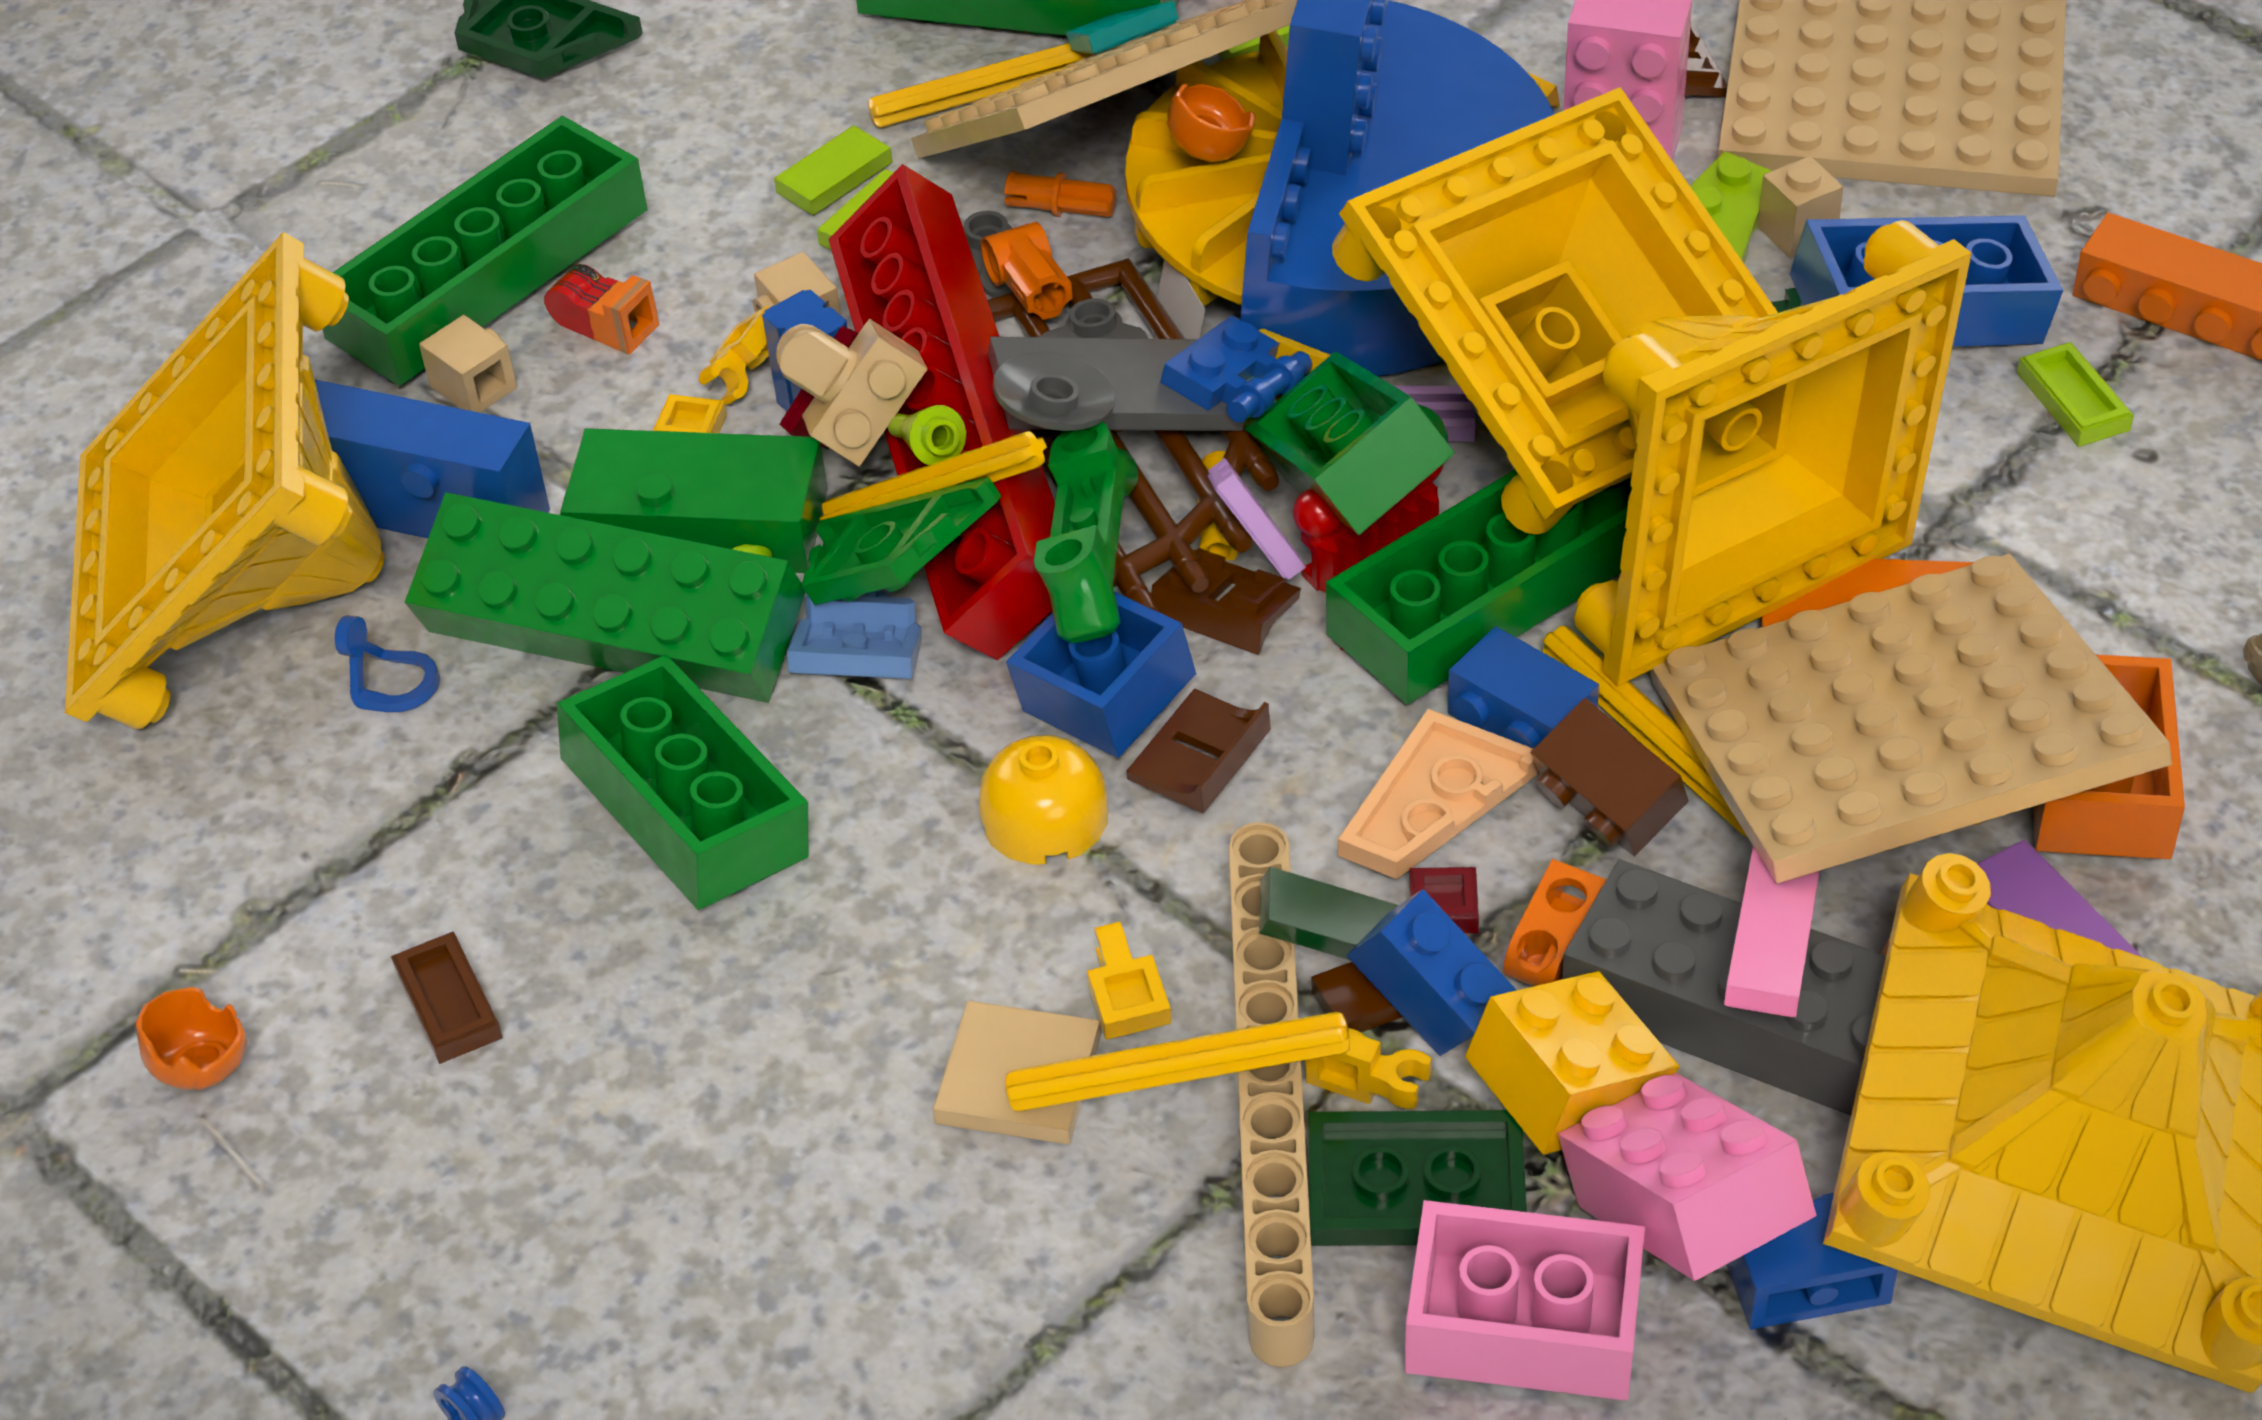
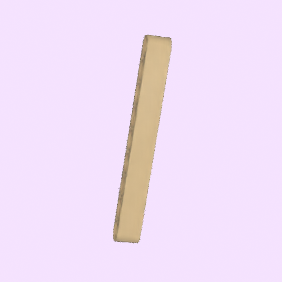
(1270, 1108)

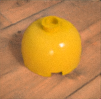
(1042, 799)

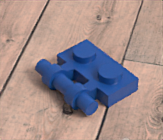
(1223, 361)

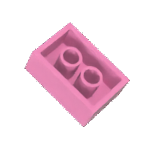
(1633, 48)
(1690, 1172)
(1524, 1300)

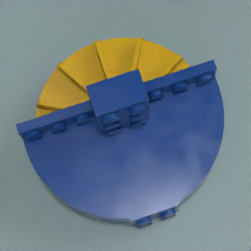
(1337, 114)

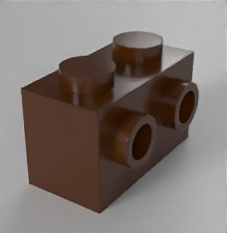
(1608, 778)

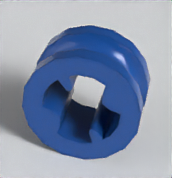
(468, 1398)

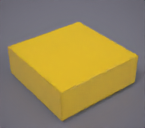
(691, 415)

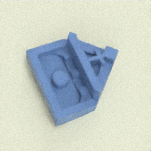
(857, 638)

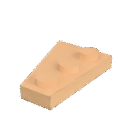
(1432, 792)

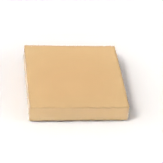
(1006, 1039)

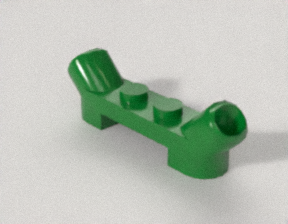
(1084, 534)

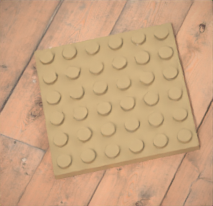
(1103, 75)
(1901, 90)
(1904, 716)

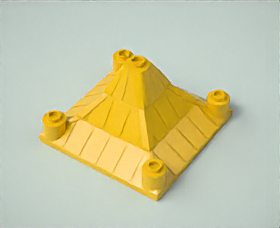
(1534, 268)
(1774, 450)
(213, 493)
(2060, 1131)

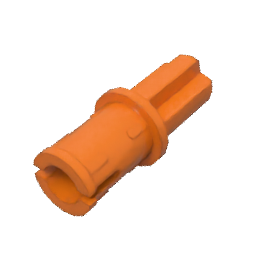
(1059, 194)

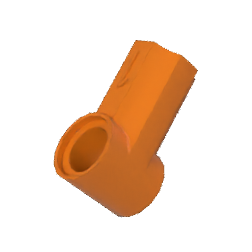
(1025, 263)

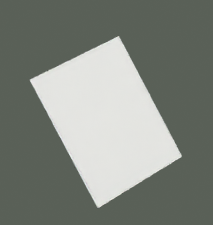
(1180, 302)

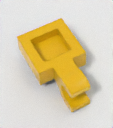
(742, 347)
(1125, 989)
(1366, 1072)

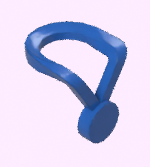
(351, 642)

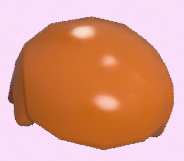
(1208, 122)
(189, 1040)

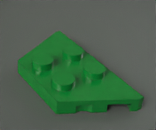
(891, 541)

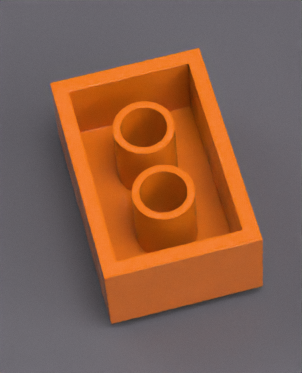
(2132, 814)

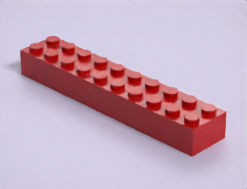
(915, 276)

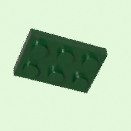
(1381, 1165)

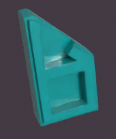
(1121, 28)

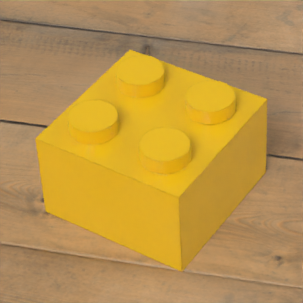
(1563, 1052)

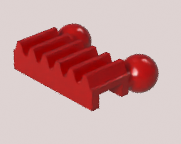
(1339, 548)

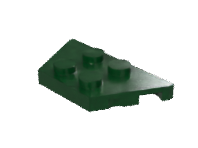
(542, 34)

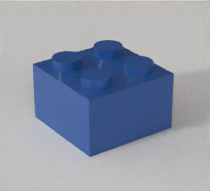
(1107, 685)

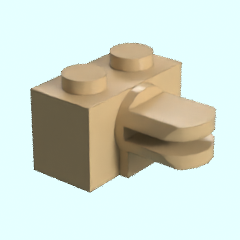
(852, 387)

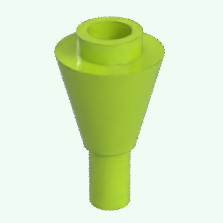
(931, 433)

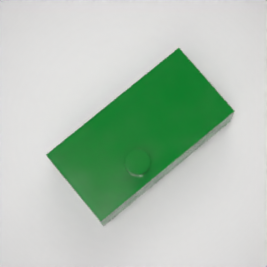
(1350, 441)
(703, 487)
(683, 781)

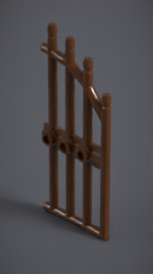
(1243, 452)

